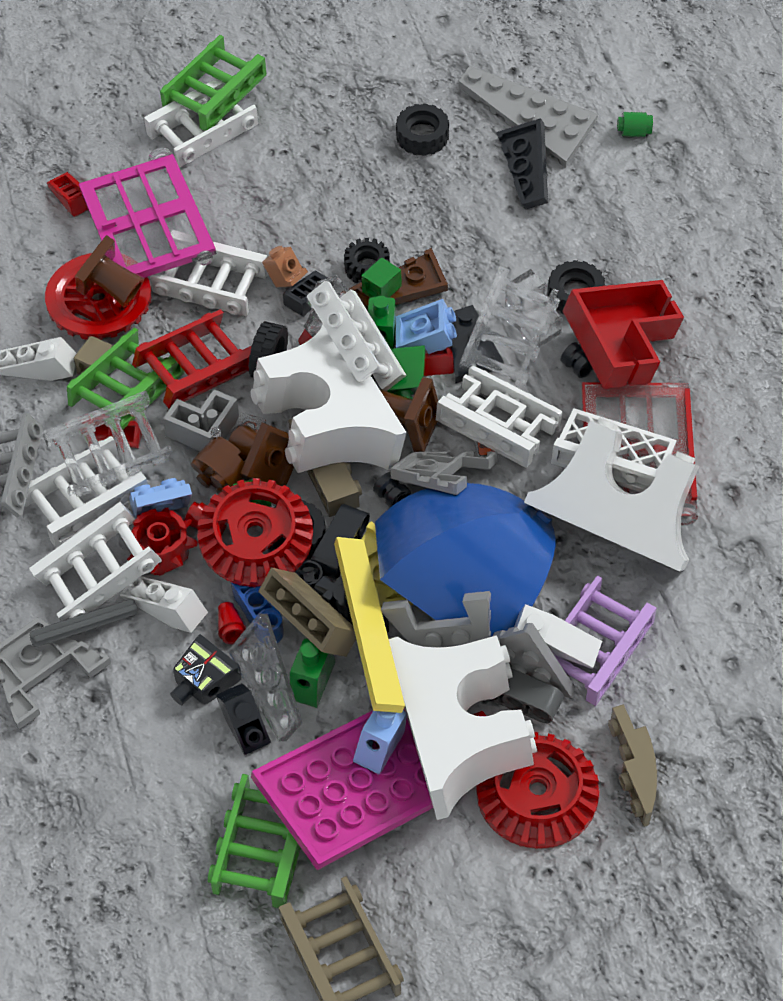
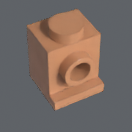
(283, 267)

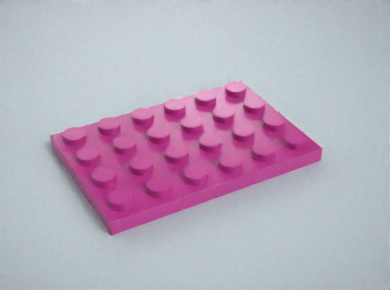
(337, 803)

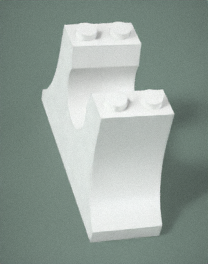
(341, 415)
(593, 501)
(451, 743)

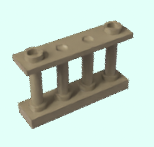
(308, 948)

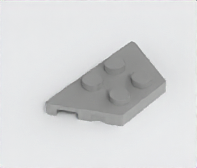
(534, 658)

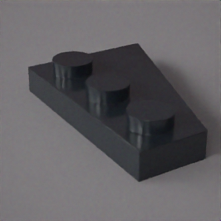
(464, 325)

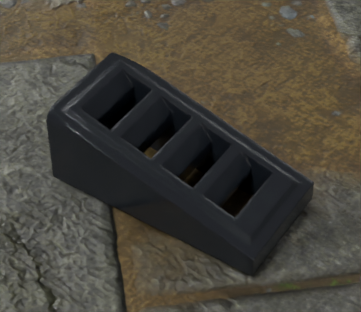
(291, 296)

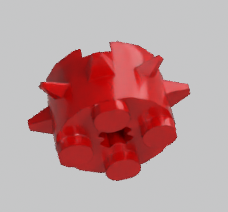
(166, 536)

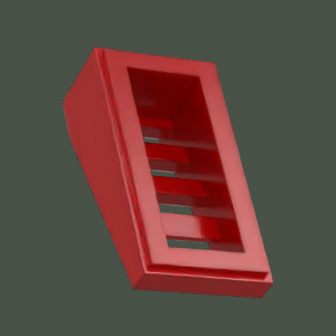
(69, 195)

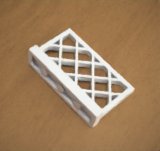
(626, 473)

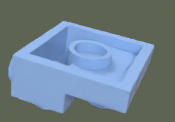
(427, 326)
(169, 494)

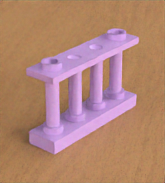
(624, 641)

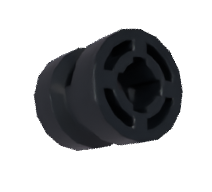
(575, 358)
(390, 489)
(310, 572)

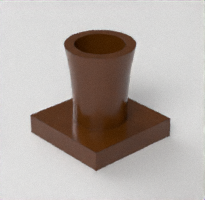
(108, 274)
(417, 413)
(263, 452)

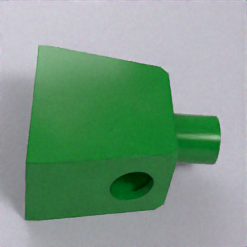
(384, 316)
(413, 363)
(313, 667)

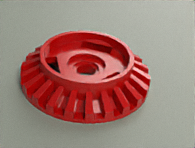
(105, 314)
(244, 559)
(577, 797)

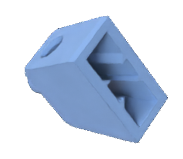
(386, 730)

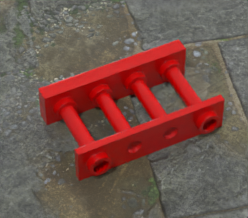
(198, 380)

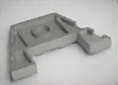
(436, 469)
(443, 632)
(27, 665)

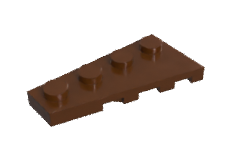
(419, 279)

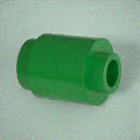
(635, 124)

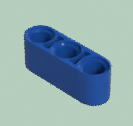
(249, 596)

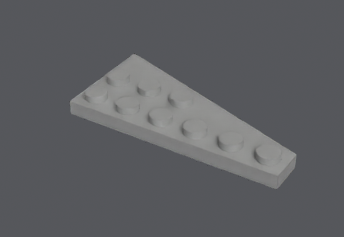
(564, 123)

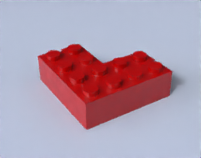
(617, 328)

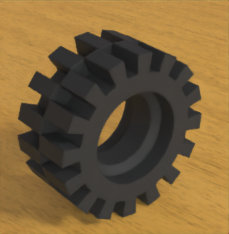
(361, 251)

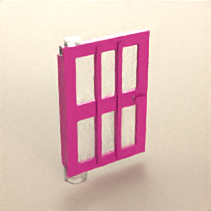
(149, 216)

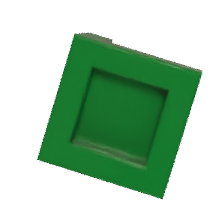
(381, 279)

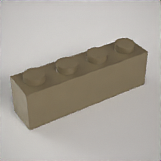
(335, 485)
(308, 612)

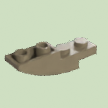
(639, 763)

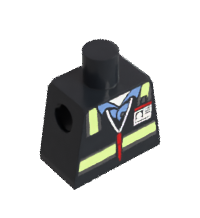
(204, 672)

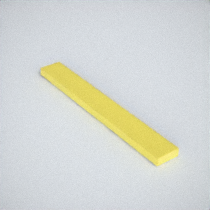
(369, 626)

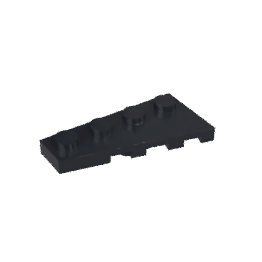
(526, 160)

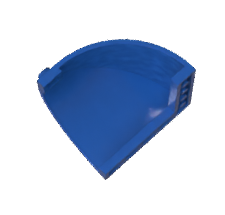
(470, 542)

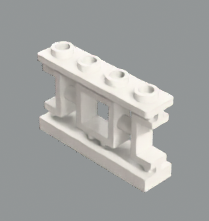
(492, 431)

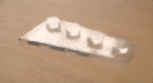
(267, 677)

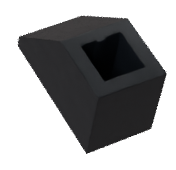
(243, 718)

